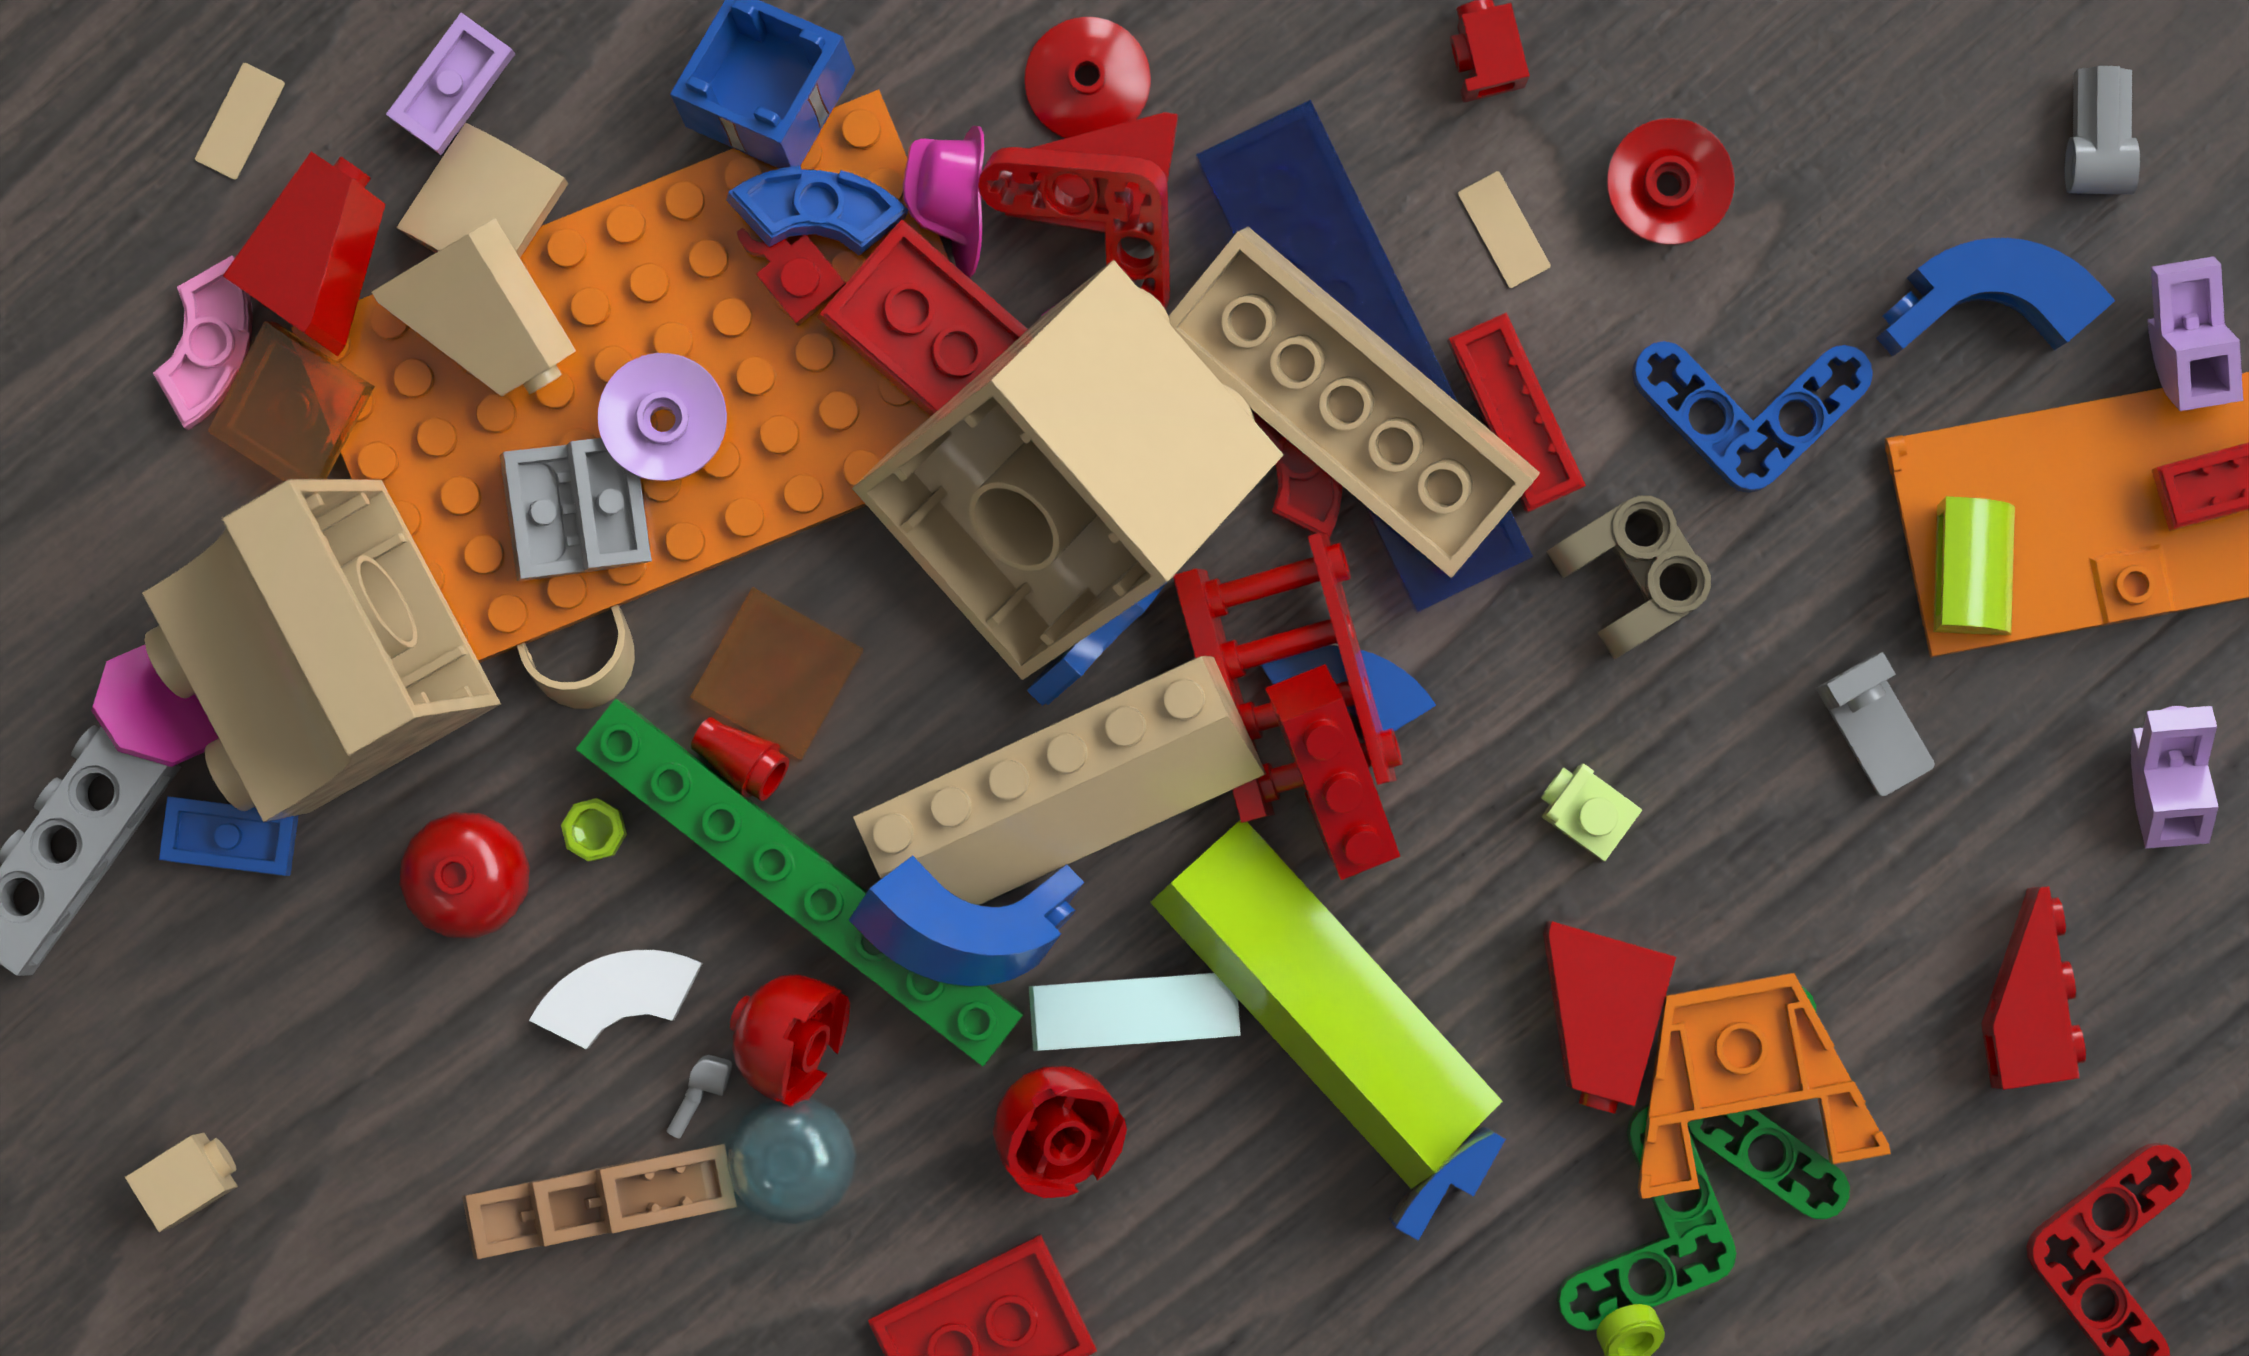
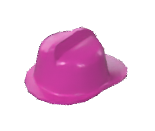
(945, 194)

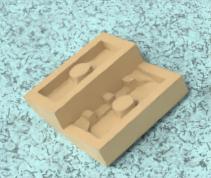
(481, 182)

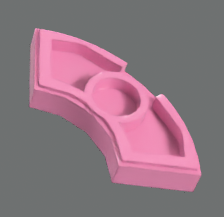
(211, 347)

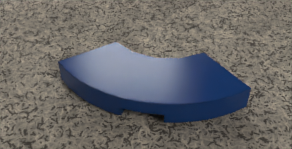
(818, 203)
(1076, 660)
(1395, 692)

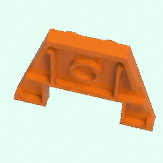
(1744, 1052)

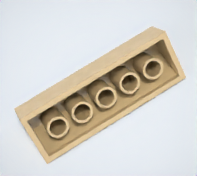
(1070, 787)

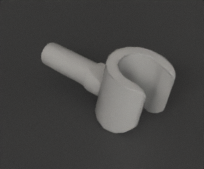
(708, 1075)

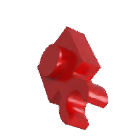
(796, 274)

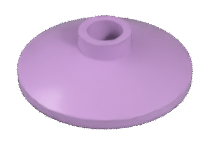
(657, 384)

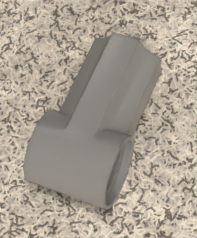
(2102, 150)

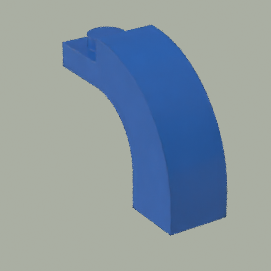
(2022, 274)
(958, 941)

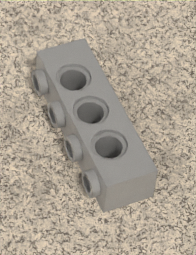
(99, 839)

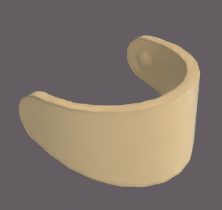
(597, 688)

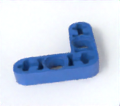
(1738, 428)

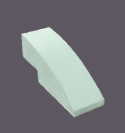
(1132, 1011)

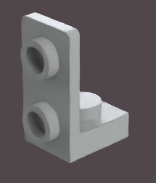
(1876, 725)

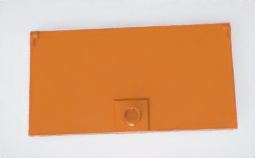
(2085, 512)

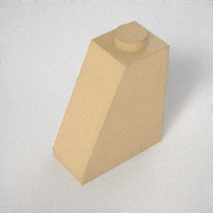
(482, 311)

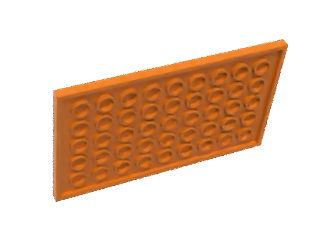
(629, 282)

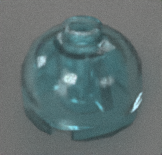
(791, 1160)

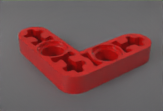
(1106, 202)
(2093, 1243)

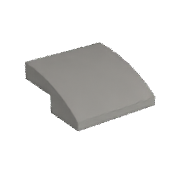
(572, 510)

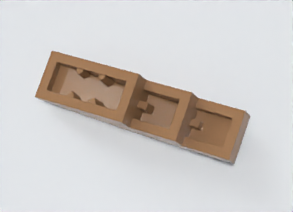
(599, 1201)

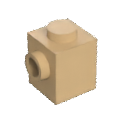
(183, 1180)

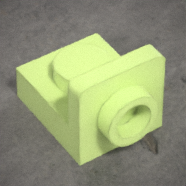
(1588, 810)

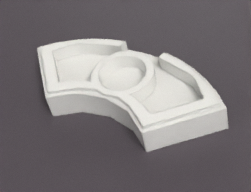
(614, 989)

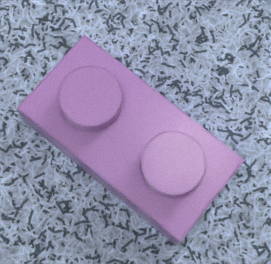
(450, 83)

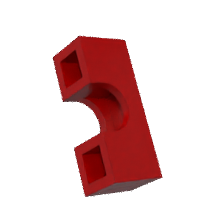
(1333, 771)

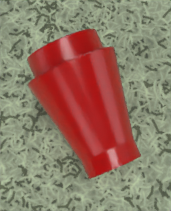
(743, 759)

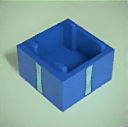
(763, 82)

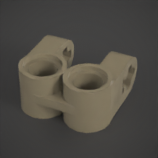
(1643, 564)

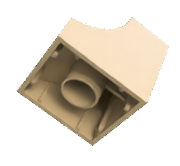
(1071, 472)
(314, 646)

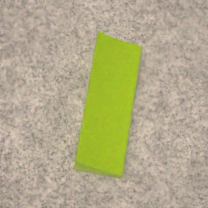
(1327, 1003)

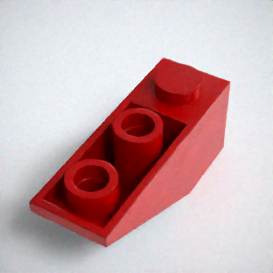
(2028, 1012)

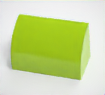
(1974, 566)

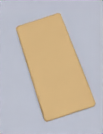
(239, 121)
(1504, 229)

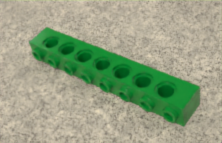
(783, 871)

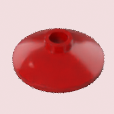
(1078, 109)
(1678, 150)

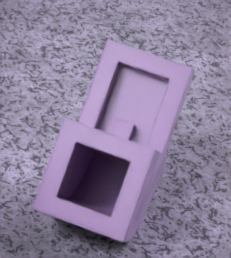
(2189, 338)
(2173, 776)

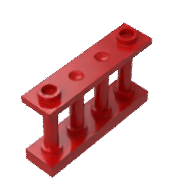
(1208, 600)

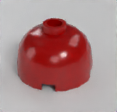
(464, 875)
(785, 1034)
(1057, 1130)

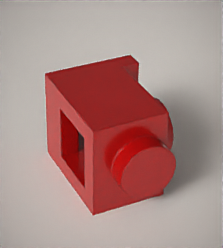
(1488, 50)

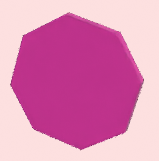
(146, 716)

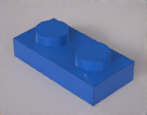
(226, 837)

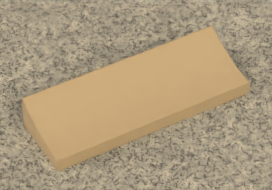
(1350, 401)

